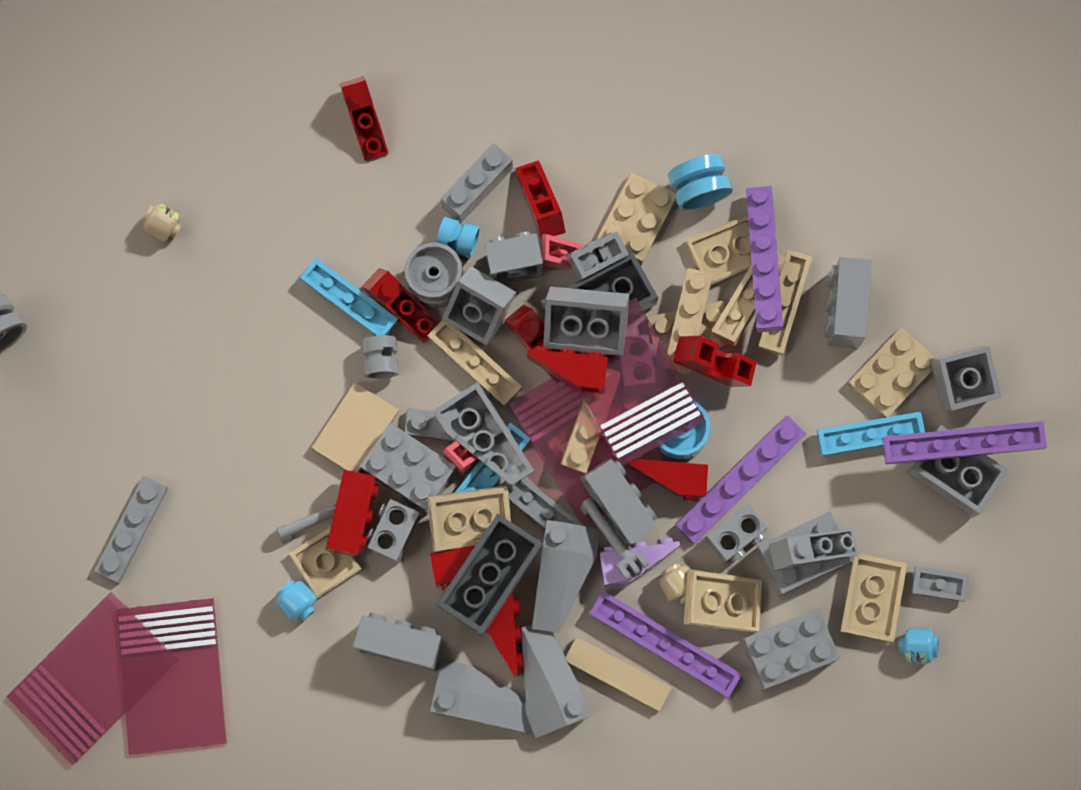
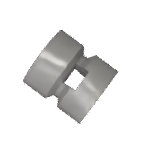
(380, 356)

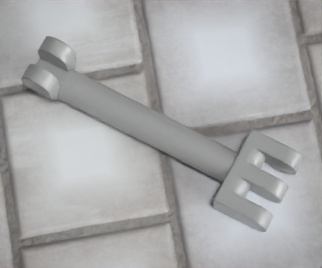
(591, 508)
(285, 531)

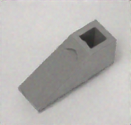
(813, 549)

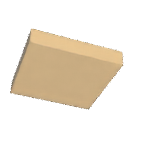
(322, 568)

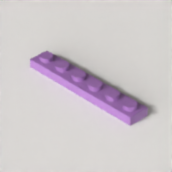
(764, 259)
(964, 442)
(740, 479)
(665, 644)

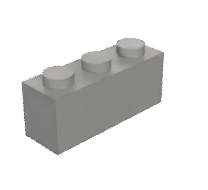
(477, 183)

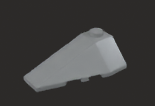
(481, 430)
(564, 565)
(549, 684)
(477, 698)

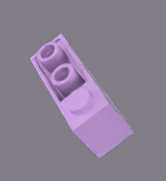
(653, 555)

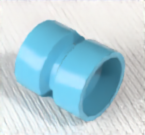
(458, 237)

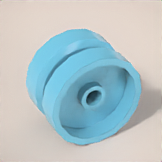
(700, 182)
(688, 444)

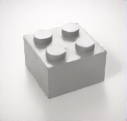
(514, 258)
(478, 305)
(965, 378)

